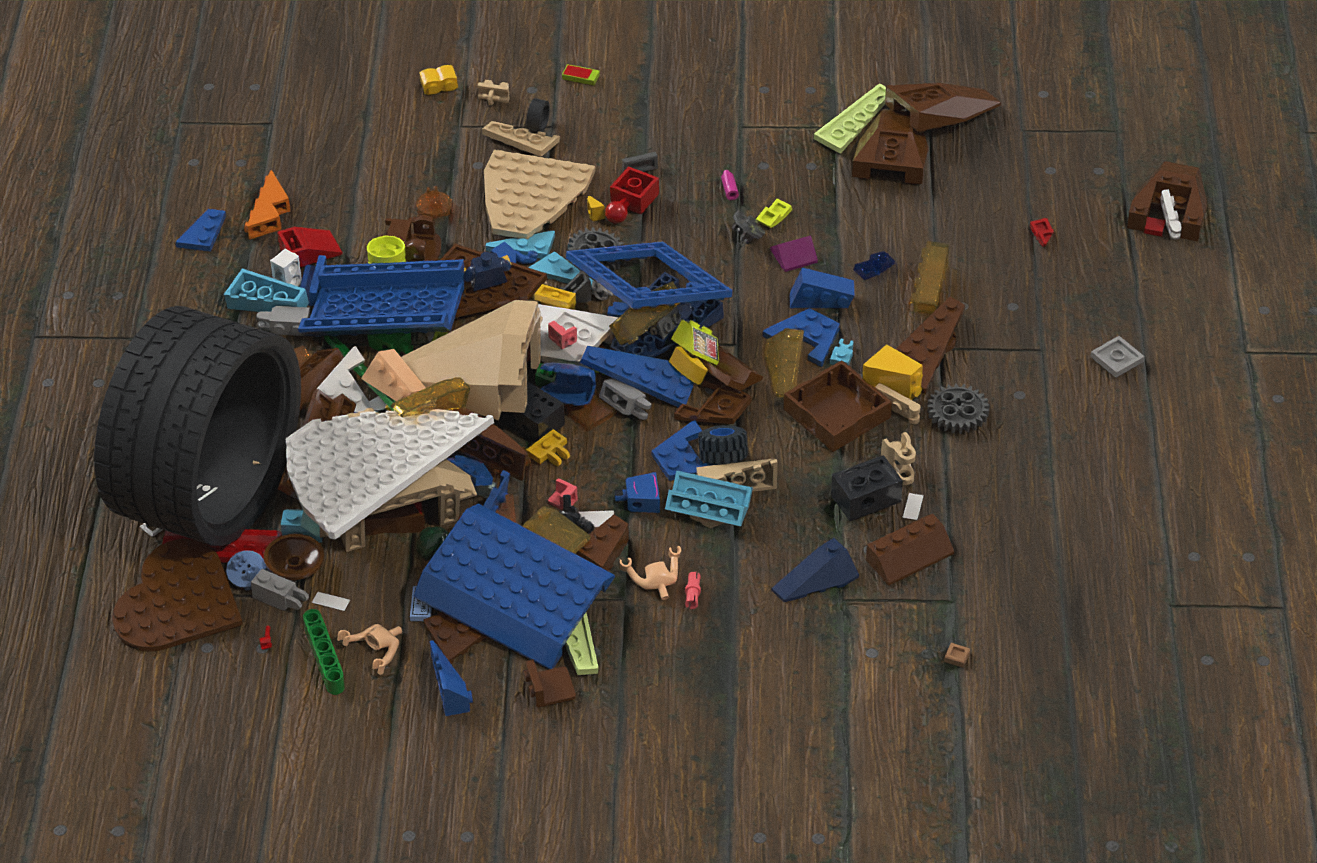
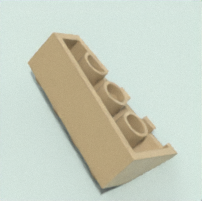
(755, 474)

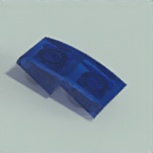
(875, 265)

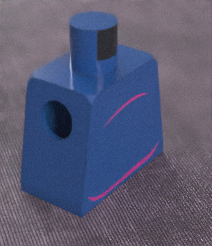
(640, 493)

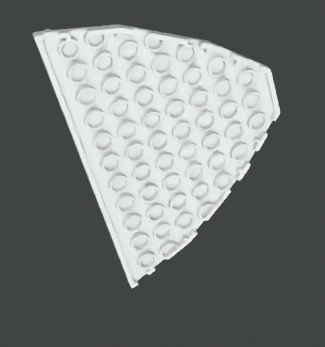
(361, 462)

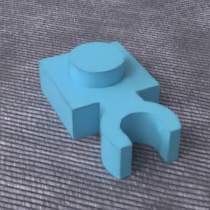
(843, 353)

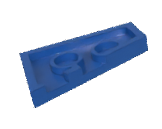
(203, 232)
(477, 470)

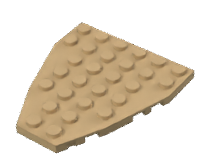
(530, 191)

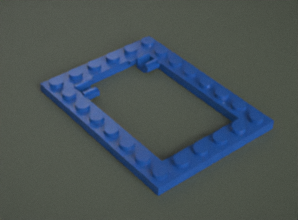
(701, 288)

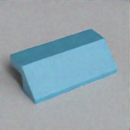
(709, 498)

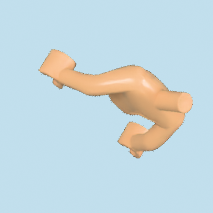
(656, 574)
(377, 638)

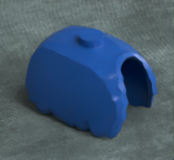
(572, 383)

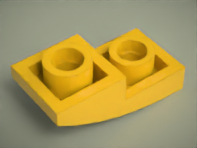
(689, 367)

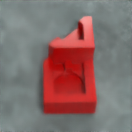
(1042, 230)

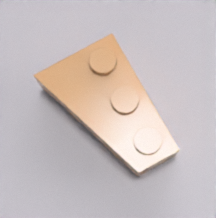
(392, 375)

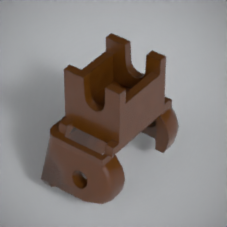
(423, 244)

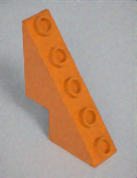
(268, 207)

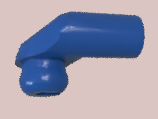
(527, 259)

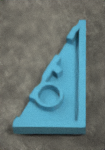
(538, 242)
(557, 268)

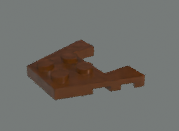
(721, 407)

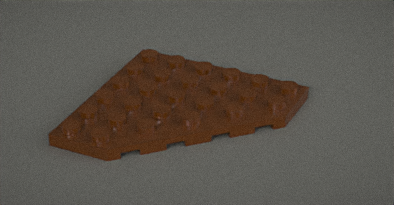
(520, 284)

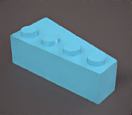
(261, 293)

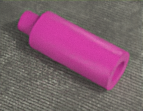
(729, 185)

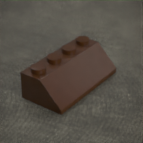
(315, 370)
(909, 549)

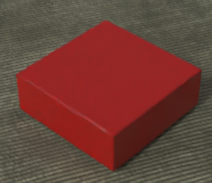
(1154, 226)

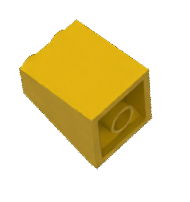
(894, 371)

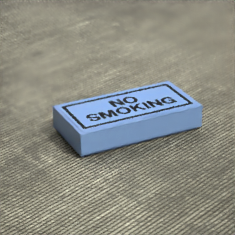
(419, 609)

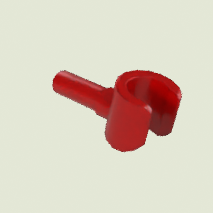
(265, 642)

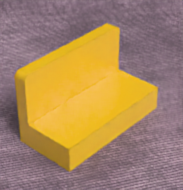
(556, 297)

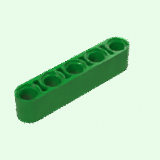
(324, 651)

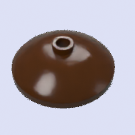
(294, 556)

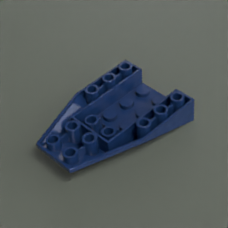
(652, 345)

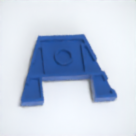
(818, 332)
(677, 454)

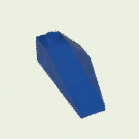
(450, 684)

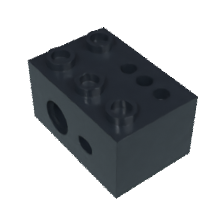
(540, 417)
(866, 488)

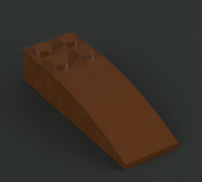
(495, 449)

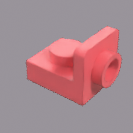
(560, 336)

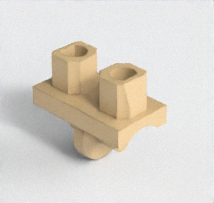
(492, 92)

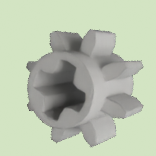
(600, 291)

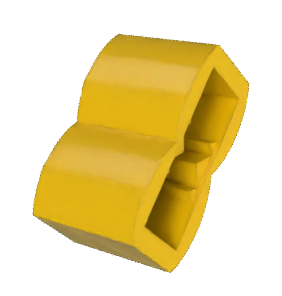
(438, 79)

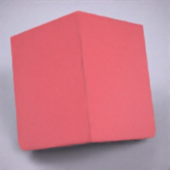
(563, 488)

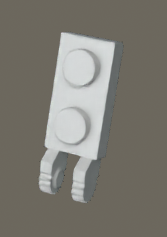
(1171, 216)

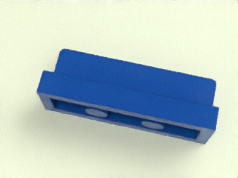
(310, 279)

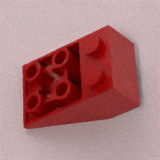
(308, 244)

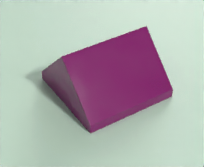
(795, 253)

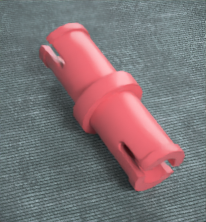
(692, 590)

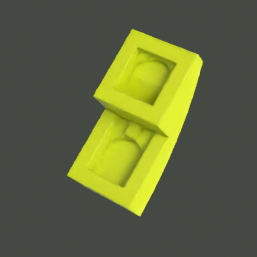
(774, 214)

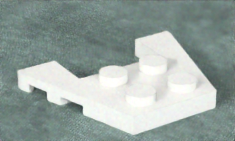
(341, 381)

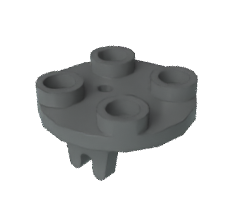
(748, 226)

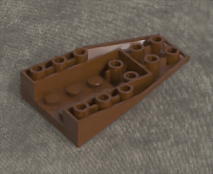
(939, 103)
(892, 145)

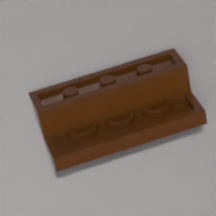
(731, 370)
(325, 408)

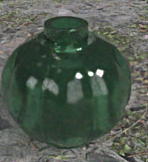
(430, 540)

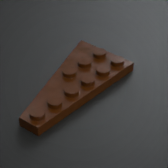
(931, 339)
(451, 635)

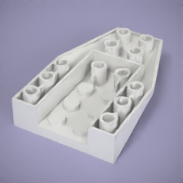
(591, 331)

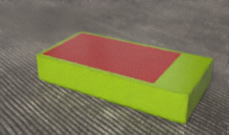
(580, 74)

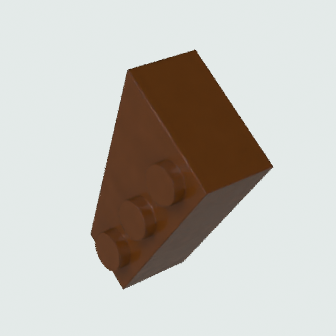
(606, 543)

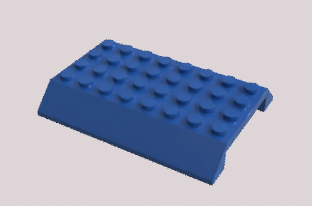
(386, 298)
(511, 584)

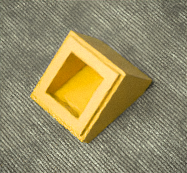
(595, 209)

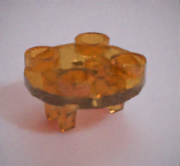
(434, 203)

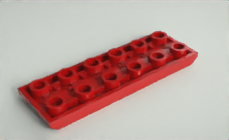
(250, 540)

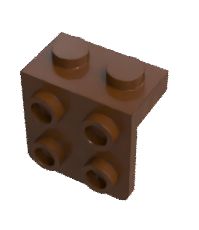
(549, 685)

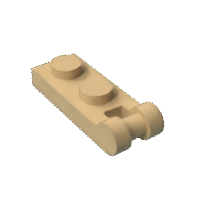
(901, 404)

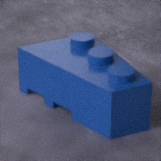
(821, 290)

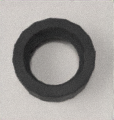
(538, 115)

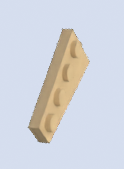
(520, 138)

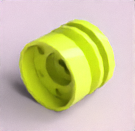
(386, 250)

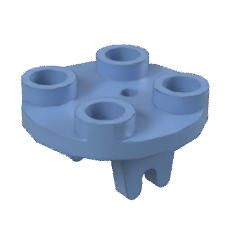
(240, 563)

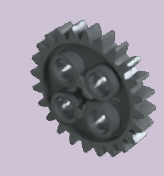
(596, 239)
(958, 408)

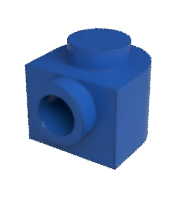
(617, 309)

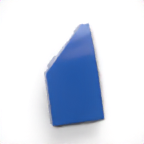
(504, 249)

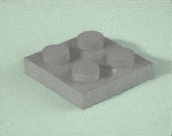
(1117, 356)

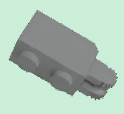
(283, 320)
(624, 398)
(277, 591)

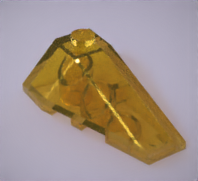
(784, 359)
(442, 395)

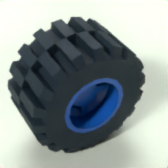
(723, 444)

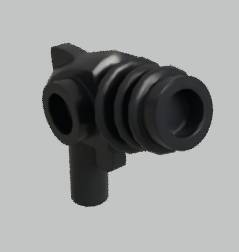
(571, 513)

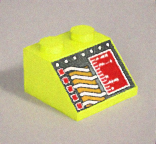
(697, 340)

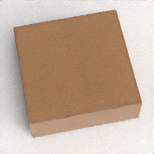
(957, 655)

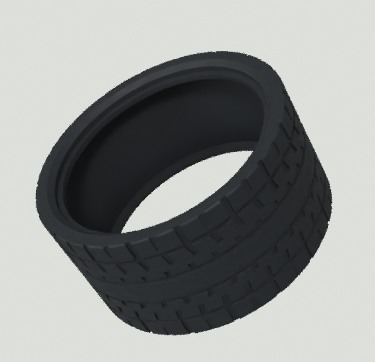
(192, 410)

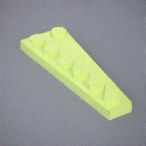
(849, 123)
(581, 649)

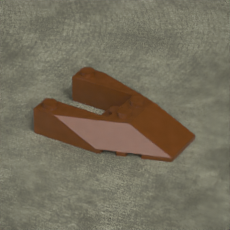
(1189, 198)

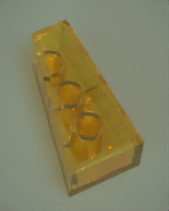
(931, 277)
(637, 321)

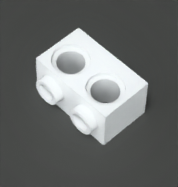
(286, 268)

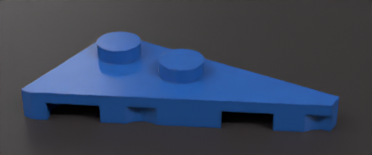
(497, 495)

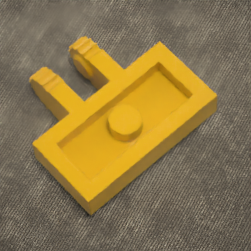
(547, 447)

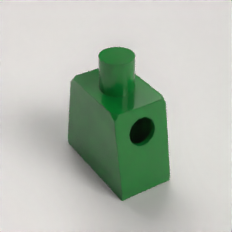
(395, 341)

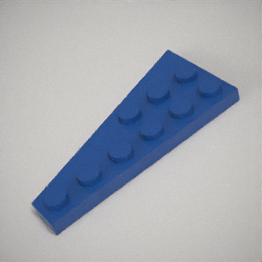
(641, 372)

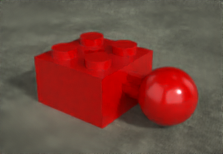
(631, 191)

